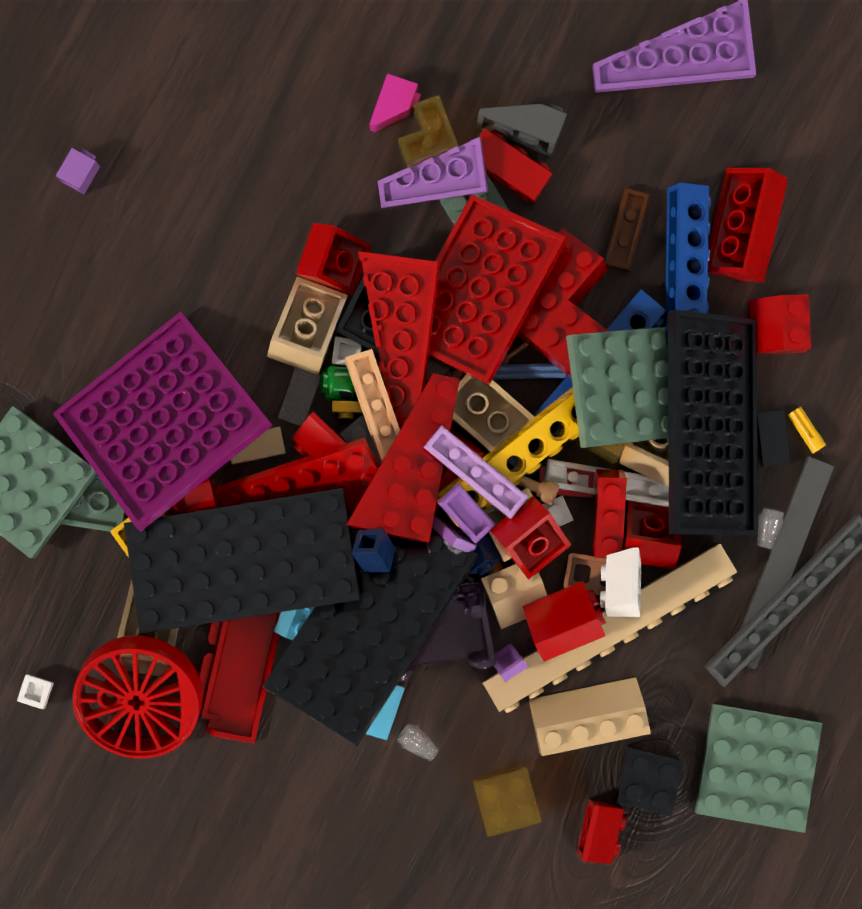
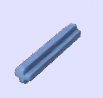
(528, 371)

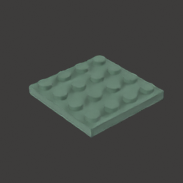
(620, 385)
(37, 482)
(758, 768)

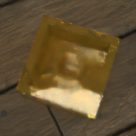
(506, 800)

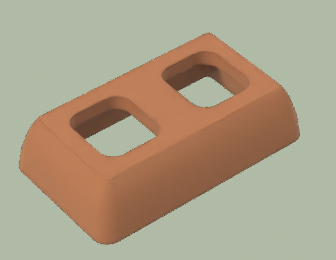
(595, 574)

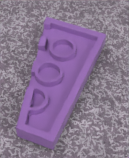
(448, 175)

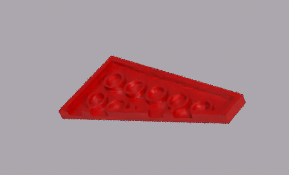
(401, 316)
(344, 466)
(409, 477)

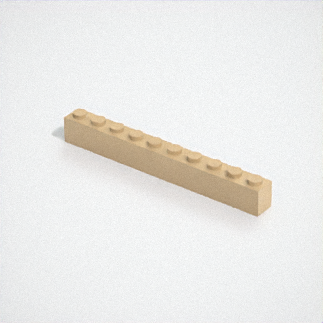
(658, 598)

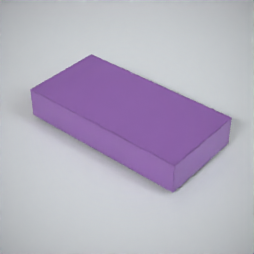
(466, 513)
(452, 534)
(509, 662)

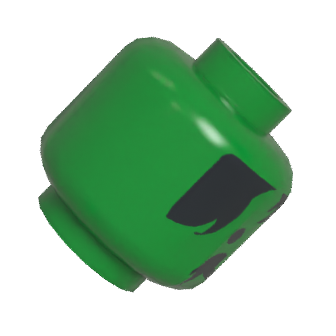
(336, 384)

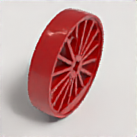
(150, 703)

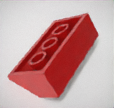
(746, 223)

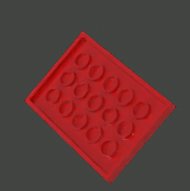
(488, 285)

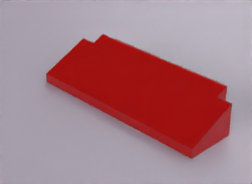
(235, 675)

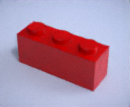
(513, 168)
(608, 512)

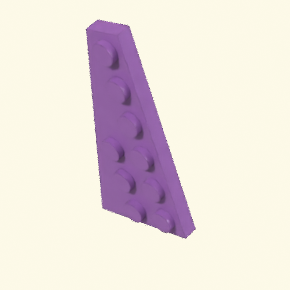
(695, 52)

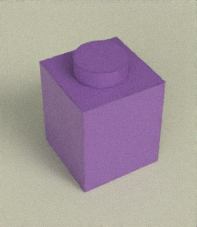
(78, 170)

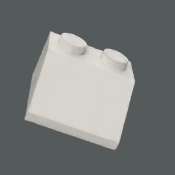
(623, 584)

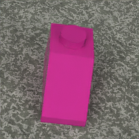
(394, 102)

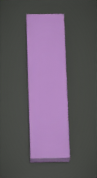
(476, 472)

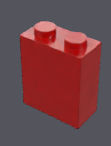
(564, 620)

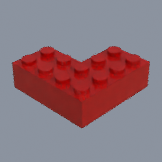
(556, 309)

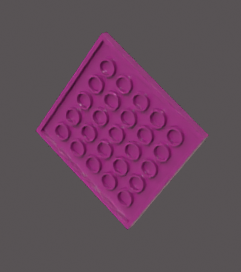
(161, 421)

